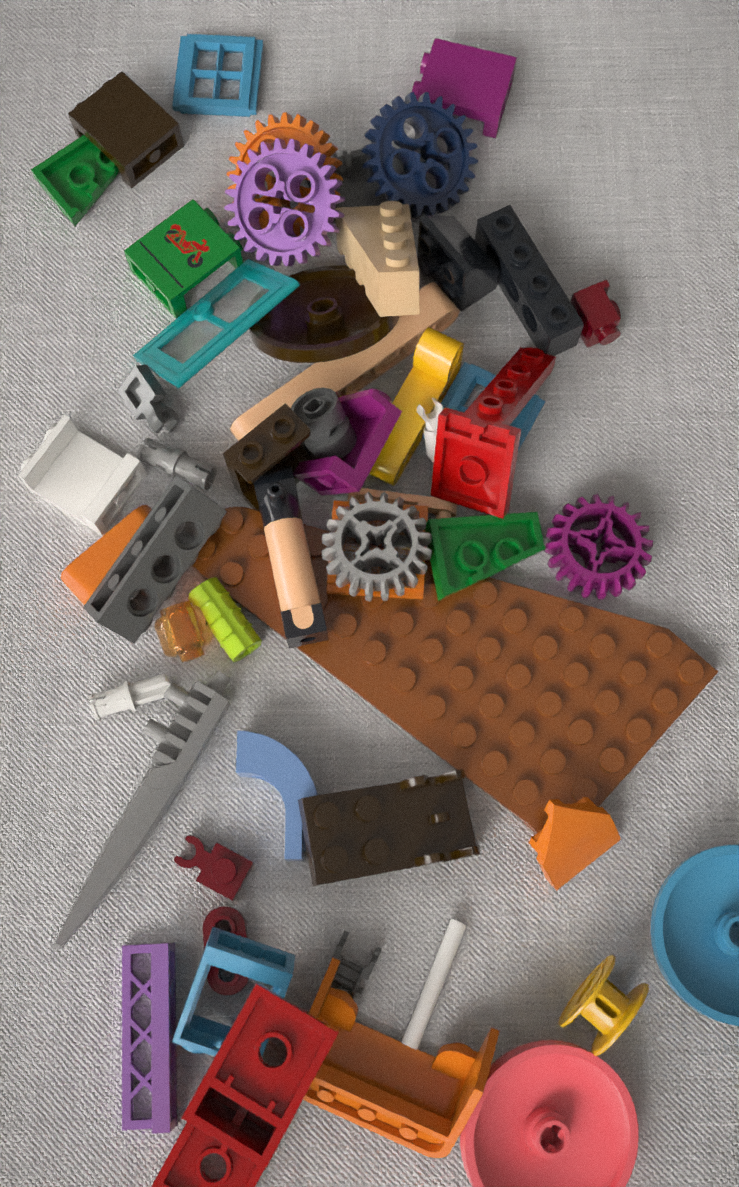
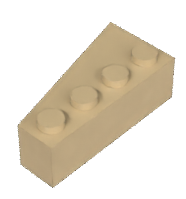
(383, 254)

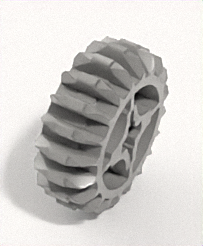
(396, 522)

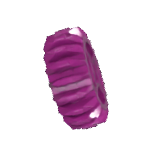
(631, 551)

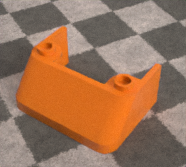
(392, 1086)

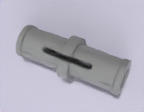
(177, 463)

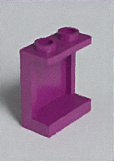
(470, 79)
(373, 421)

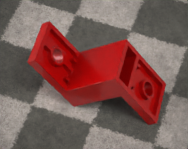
(243, 1100)

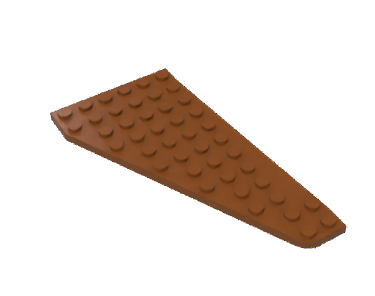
(492, 679)

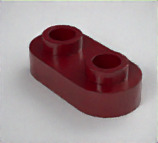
(238, 927)

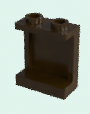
(128, 128)
(266, 447)

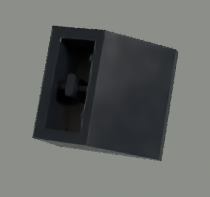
(454, 260)

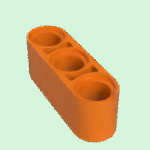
(90, 568)

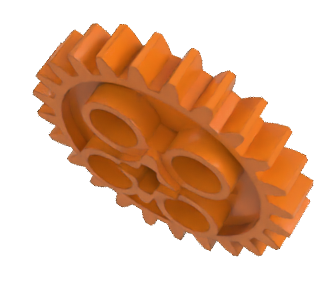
(286, 130)

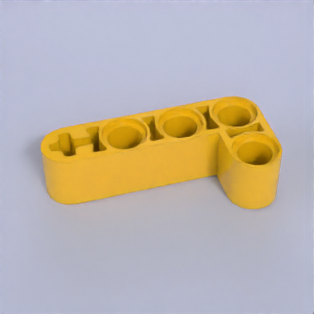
(432, 374)

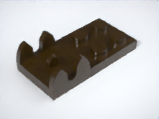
(387, 827)

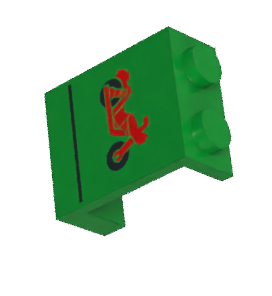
(182, 254)

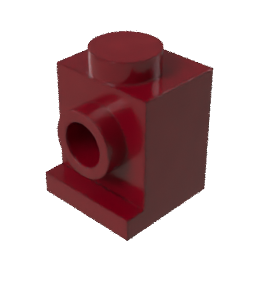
(598, 314)

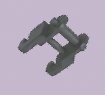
(365, 972)

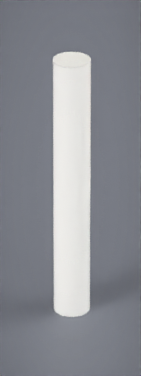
(434, 984)

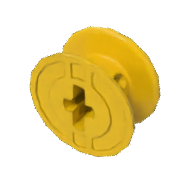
(604, 1005)

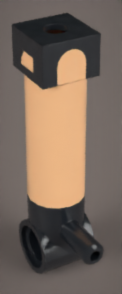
(290, 558)

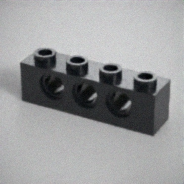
(529, 282)

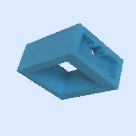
(240, 957)

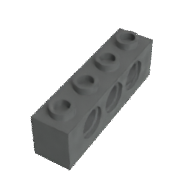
(134, 567)

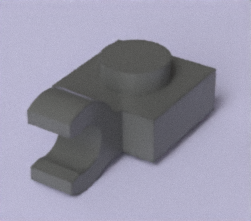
(144, 396)

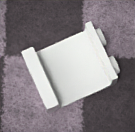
(81, 476)

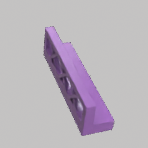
(162, 1032)

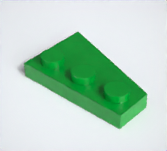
(76, 177)
(479, 547)

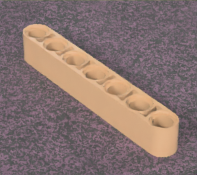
(358, 370)

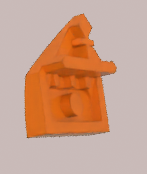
(572, 839)

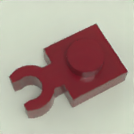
(221, 869)

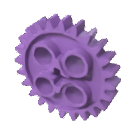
(290, 168)

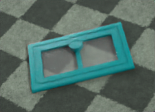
(215, 322)

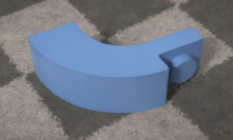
(276, 764)

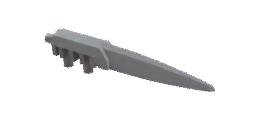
(175, 756)

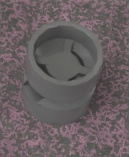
(329, 426)

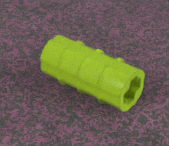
(225, 619)

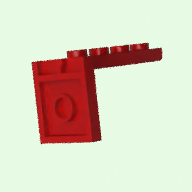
(478, 446)

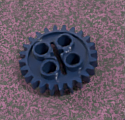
(428, 122)

